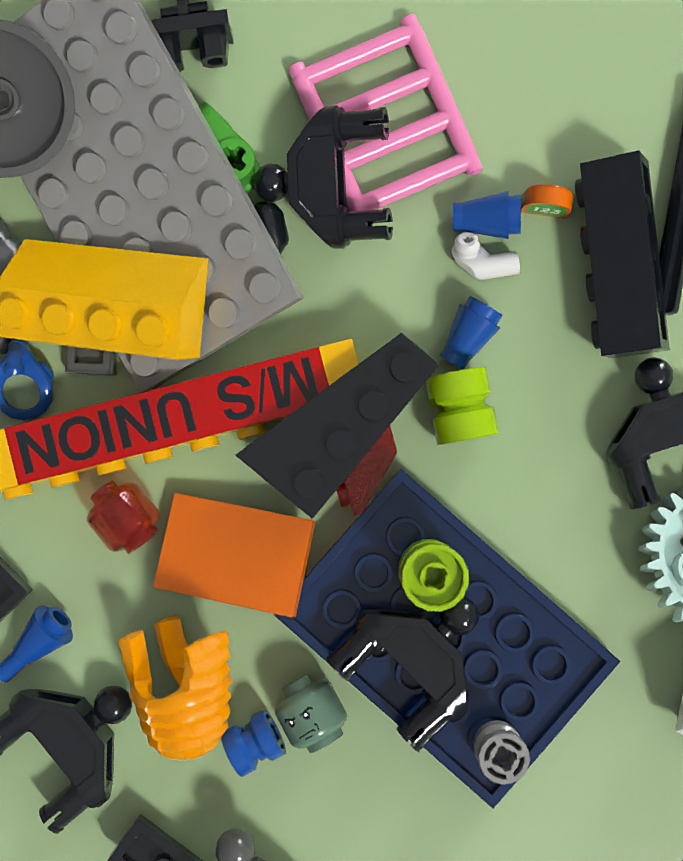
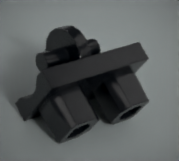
(195, 27)

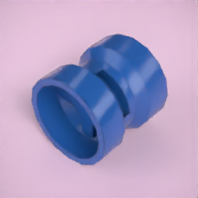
(258, 740)

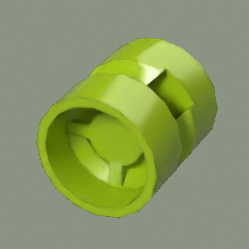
(461, 405)
(433, 575)

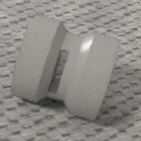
(495, 741)

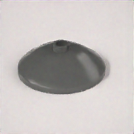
(39, 105)

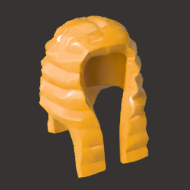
(196, 714)

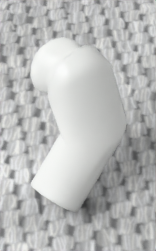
(479, 263)

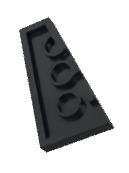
(332, 432)

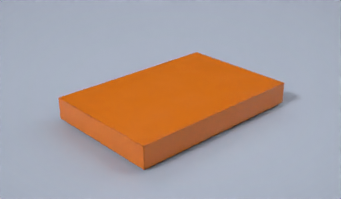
(234, 554)

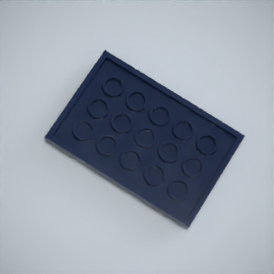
(519, 662)

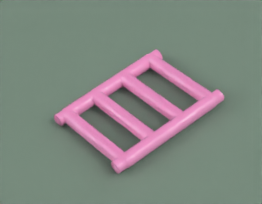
(428, 76)

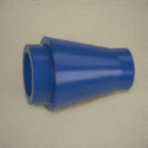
(489, 216)
(470, 331)

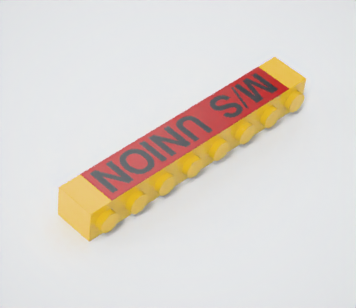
(165, 419)

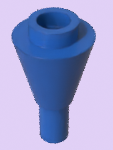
(44, 633)

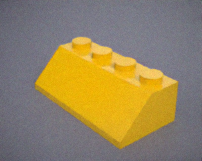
(104, 299)

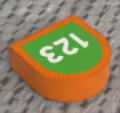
(547, 201)

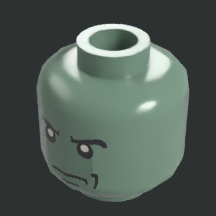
(311, 713)

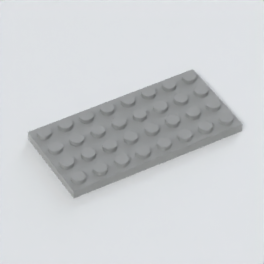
(151, 173)

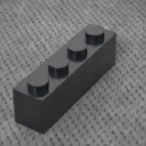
(622, 256)

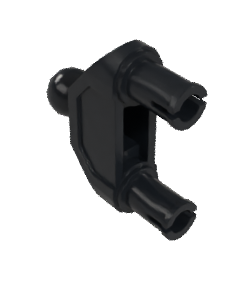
(318, 176)
(647, 431)
(423, 652)
(75, 740)

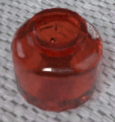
(123, 516)

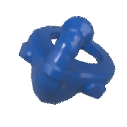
(24, 362)

